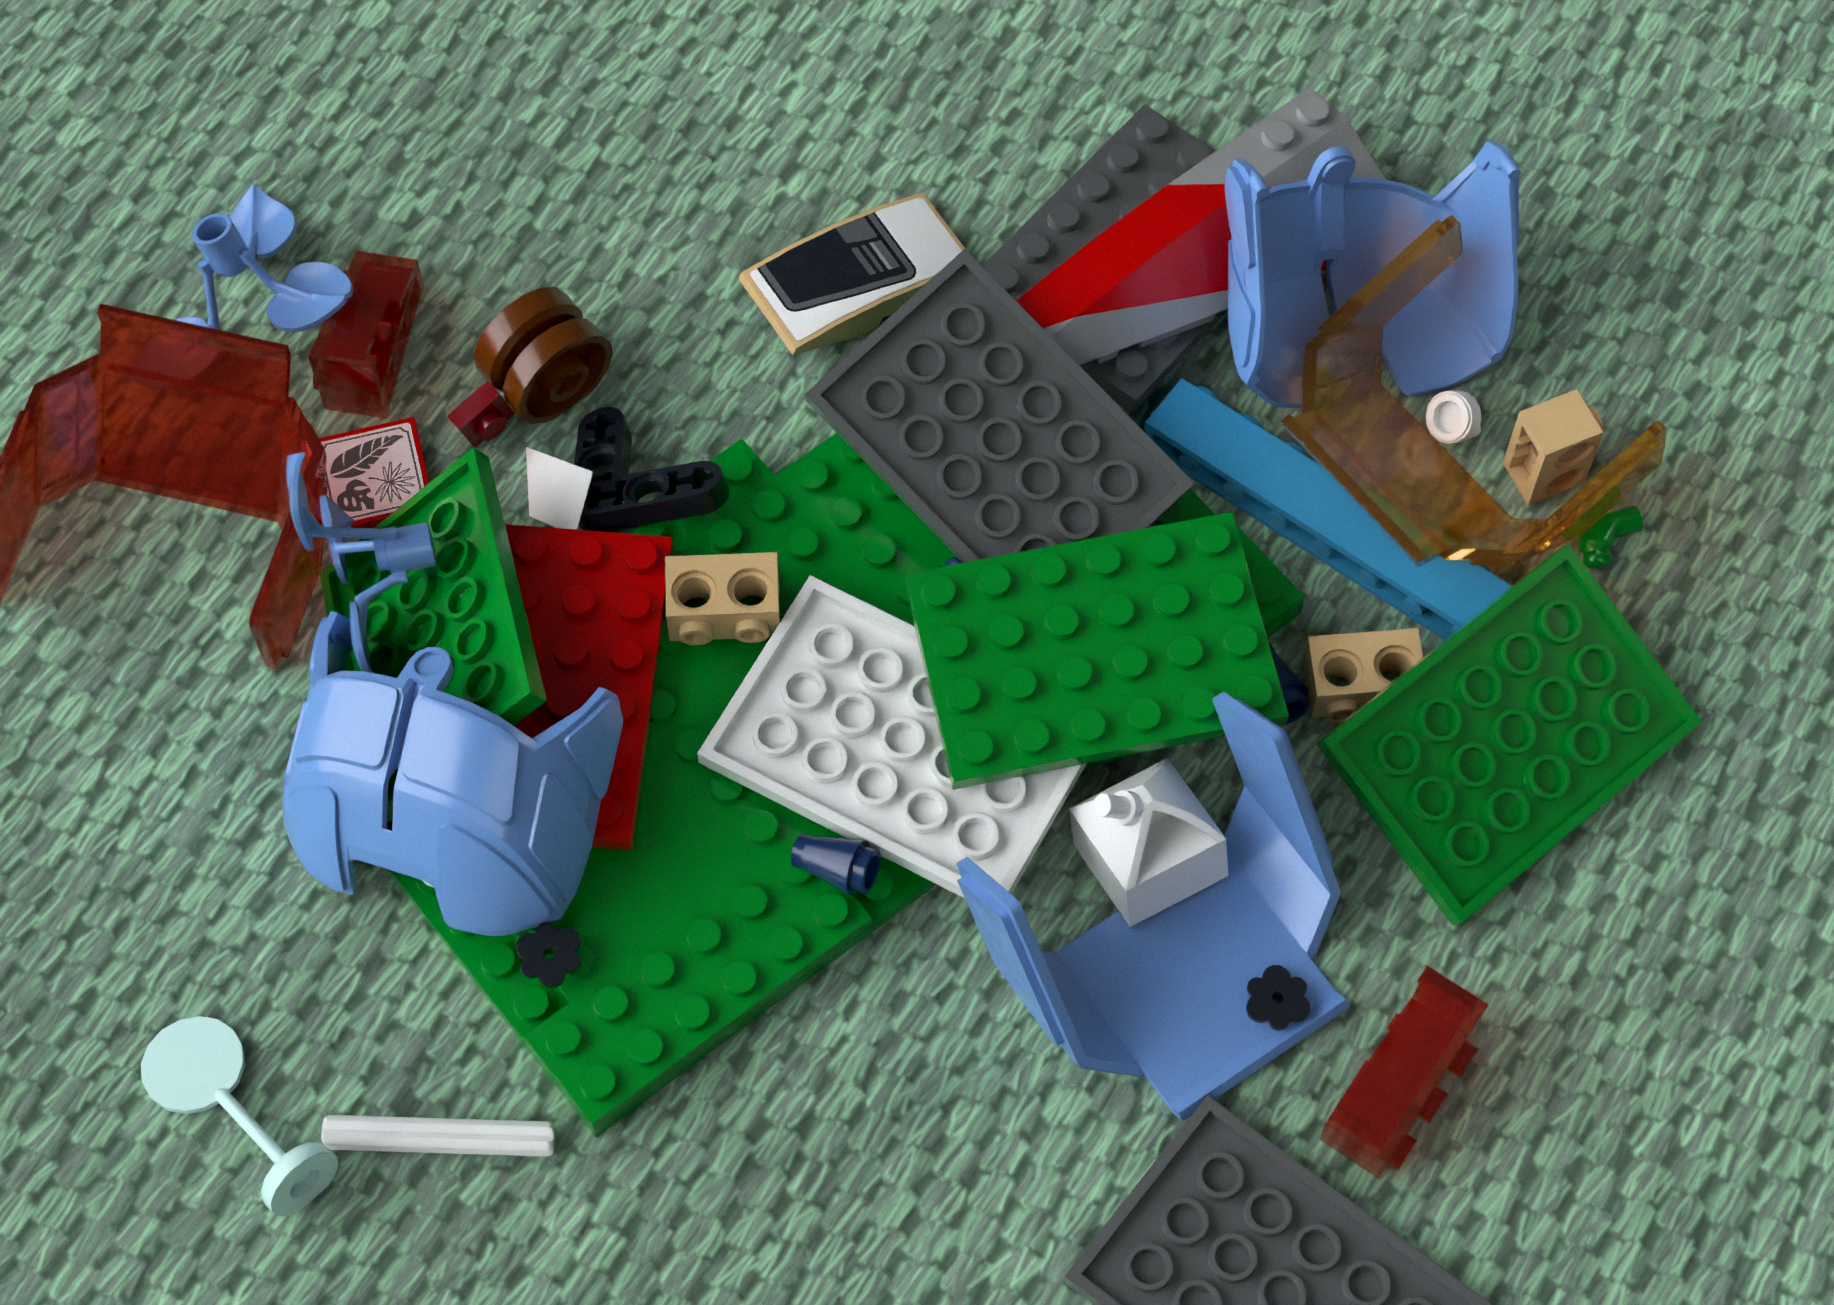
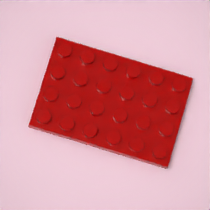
(593, 624)

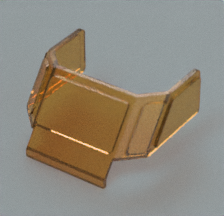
(1394, 462)

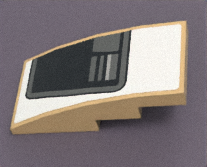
(851, 273)

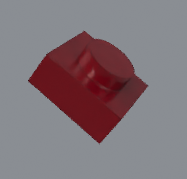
(482, 415)

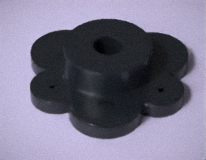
(548, 940)
(1277, 984)

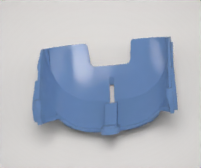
(1359, 228)
(475, 801)

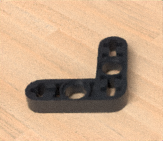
(607, 490)

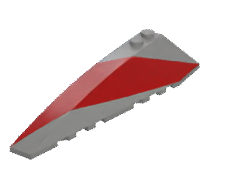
(1169, 256)

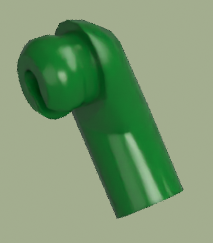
(1597, 539)

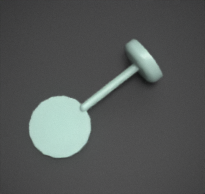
(197, 1067)

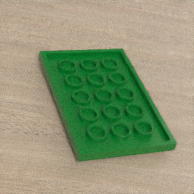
(461, 605)
(1091, 648)
(1509, 734)

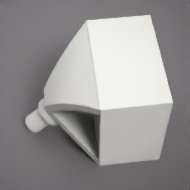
(1149, 842)

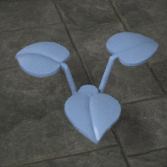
(260, 230)
(395, 549)

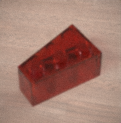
(366, 340)
(1406, 1075)

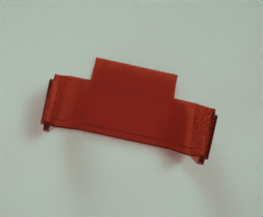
(181, 419)

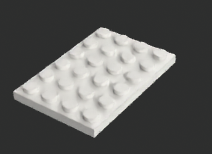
(850, 738)

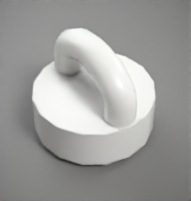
(1453, 417)

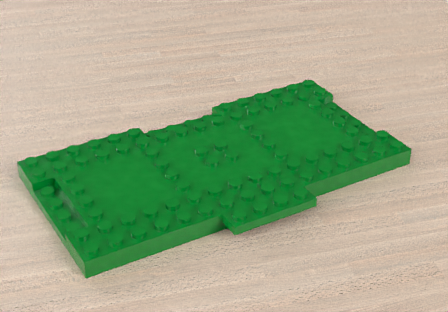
(706, 908)

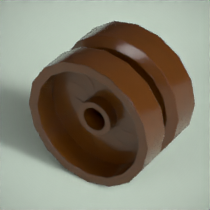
(543, 354)

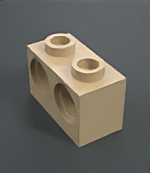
(1553, 446)
(723, 583)
(1360, 661)

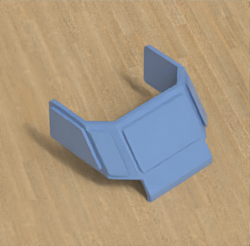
(1175, 986)

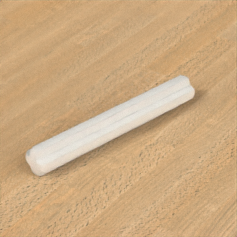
(438, 1135)

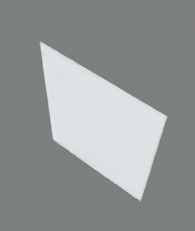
(556, 489)

